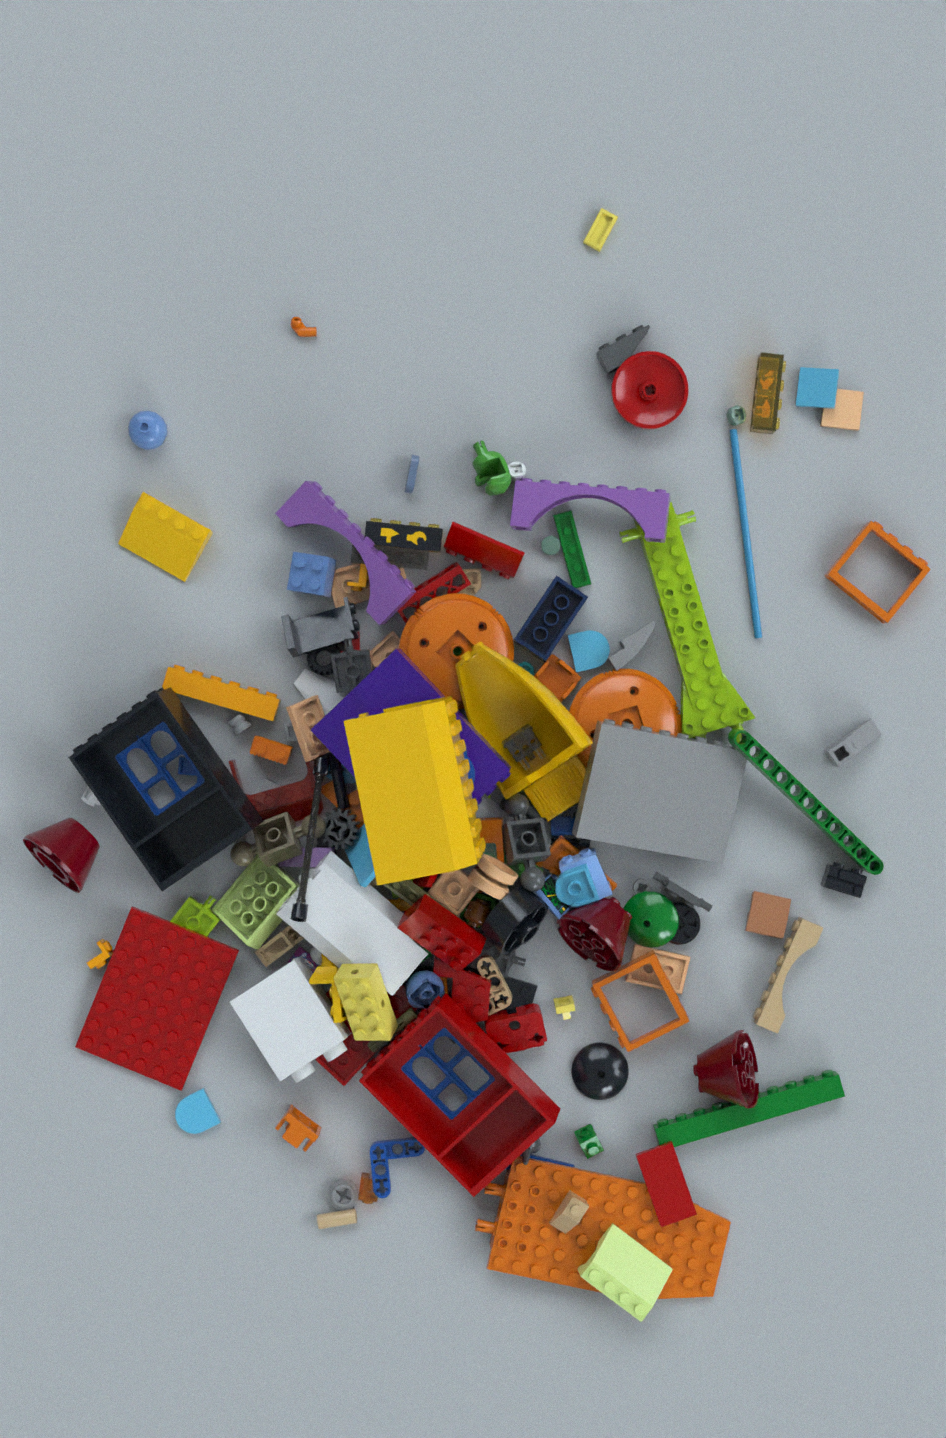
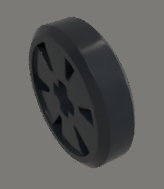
(691, 924)

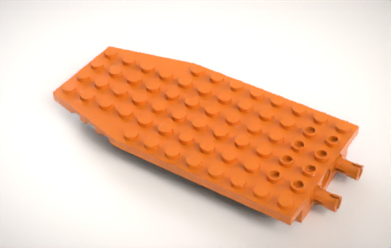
(532, 1248)

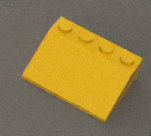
(164, 536)

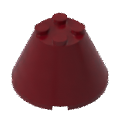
(597, 932)
(729, 1070)

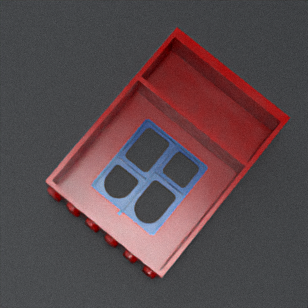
(493, 1121)

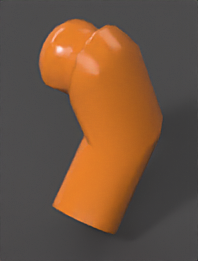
(301, 330)

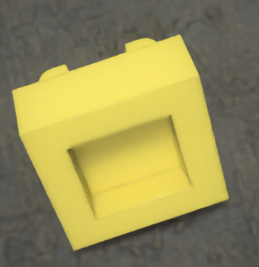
(565, 1006)

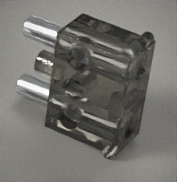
(518, 740)

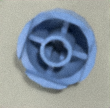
(147, 430)
(423, 988)

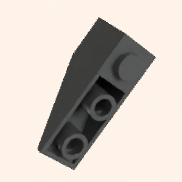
(615, 354)

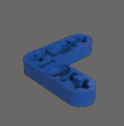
(387, 1146)

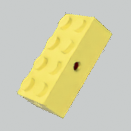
(366, 1002)

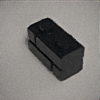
(843, 880)

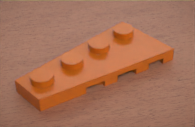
(558, 850)

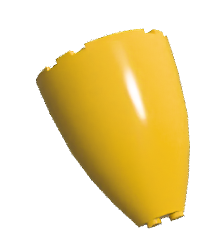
(506, 697)

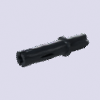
(338, 781)

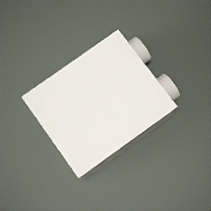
(291, 1021)

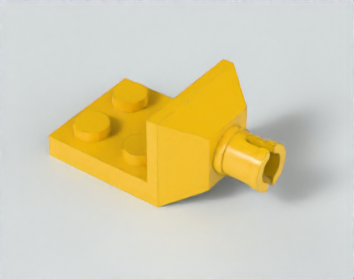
(324, 975)

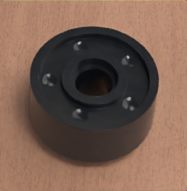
(514, 920)

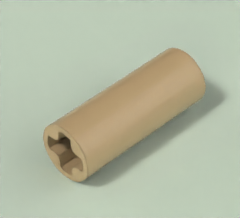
(336, 1218)

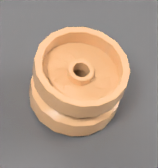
(492, 876)

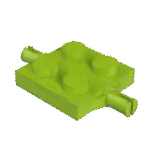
(197, 916)

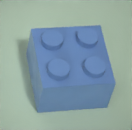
(311, 574)

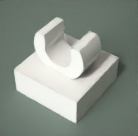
(89, 798)

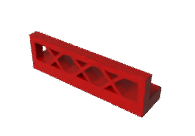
(433, 583)

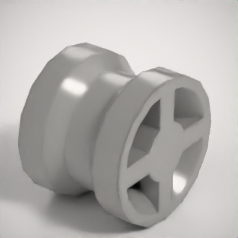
(239, 724)

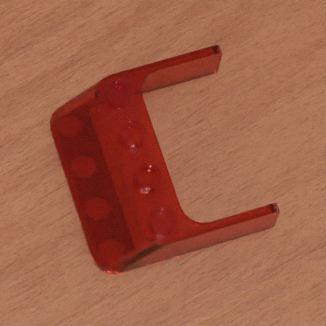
(290, 798)

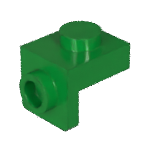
(588, 1141)

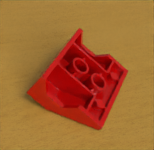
(483, 550)

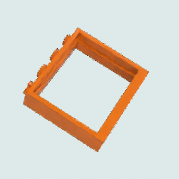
(856, 594)
(614, 1023)

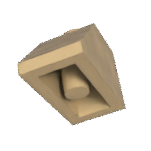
(569, 1212)

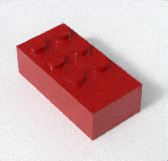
(441, 933)

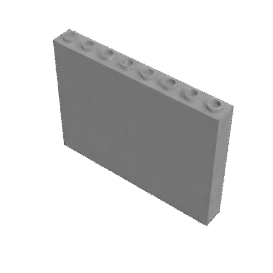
(659, 791)

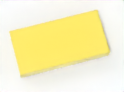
(600, 229)

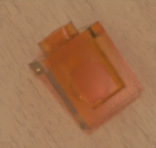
(365, 1185)

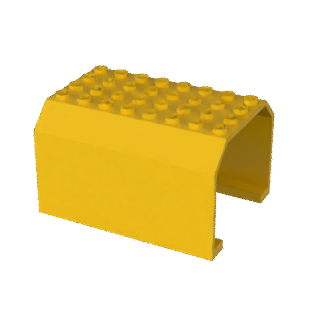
(415, 790)

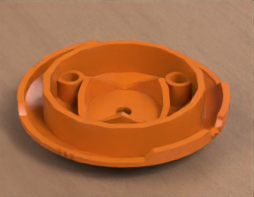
(452, 623)
(610, 698)

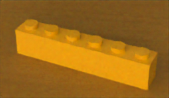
(221, 693)

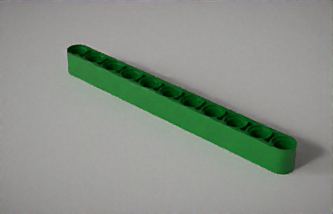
(798, 797)

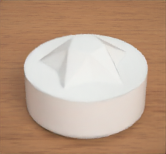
(517, 470)

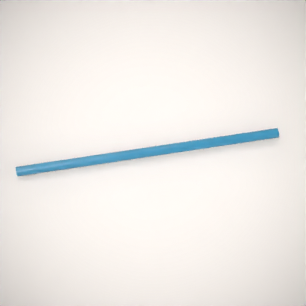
(745, 533)

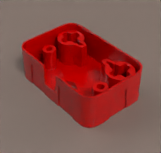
(518, 1039)

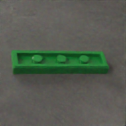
(572, 549)

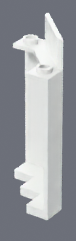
(354, 923)

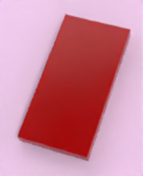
(666, 1184)

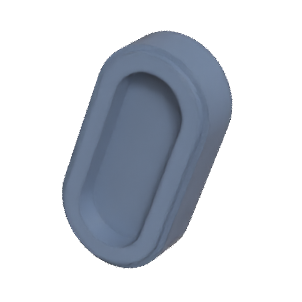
(412, 472)

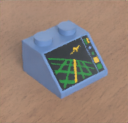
(548, 895)

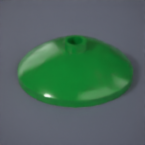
(659, 912)

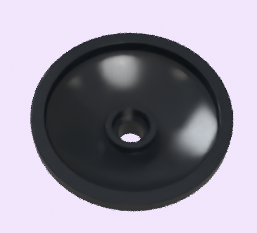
(598, 1058)

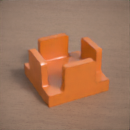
(557, 677)
(298, 1128)

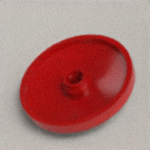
(649, 390)

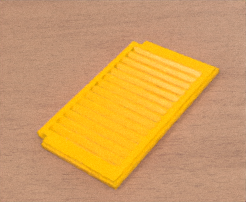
(557, 789)

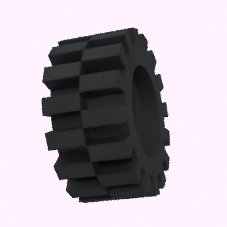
(316, 667)

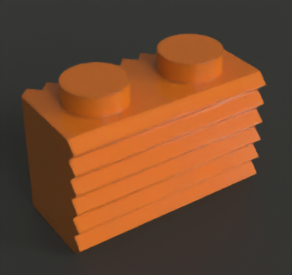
(271, 750)

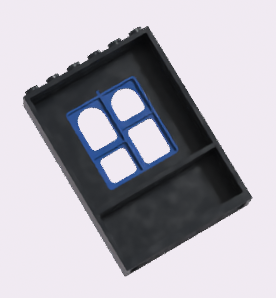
(197, 821)

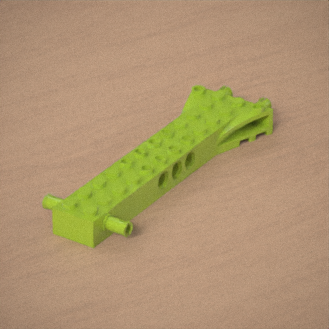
(706, 693)

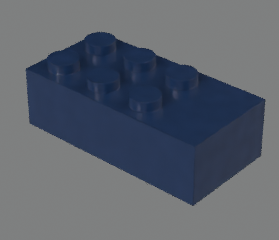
(550, 619)

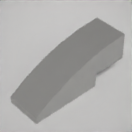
(631, 646)

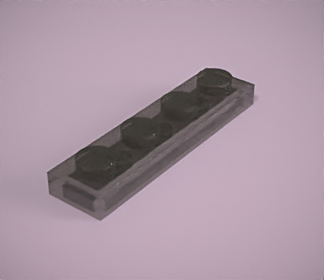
(399, 557)

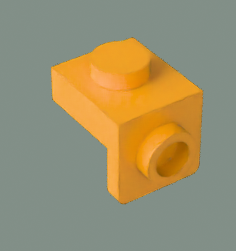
(363, 578)
(100, 960)

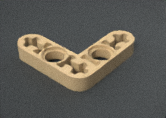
(496, 991)

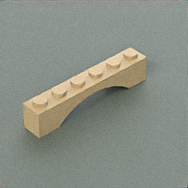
(771, 1011)

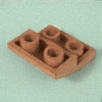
(768, 915)

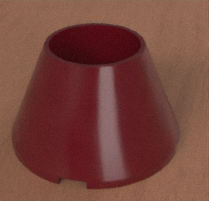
(65, 850)

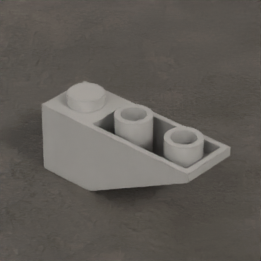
(852, 743)

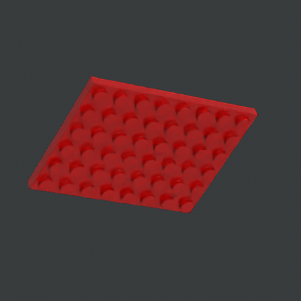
(157, 998)

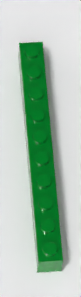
(730, 1116)

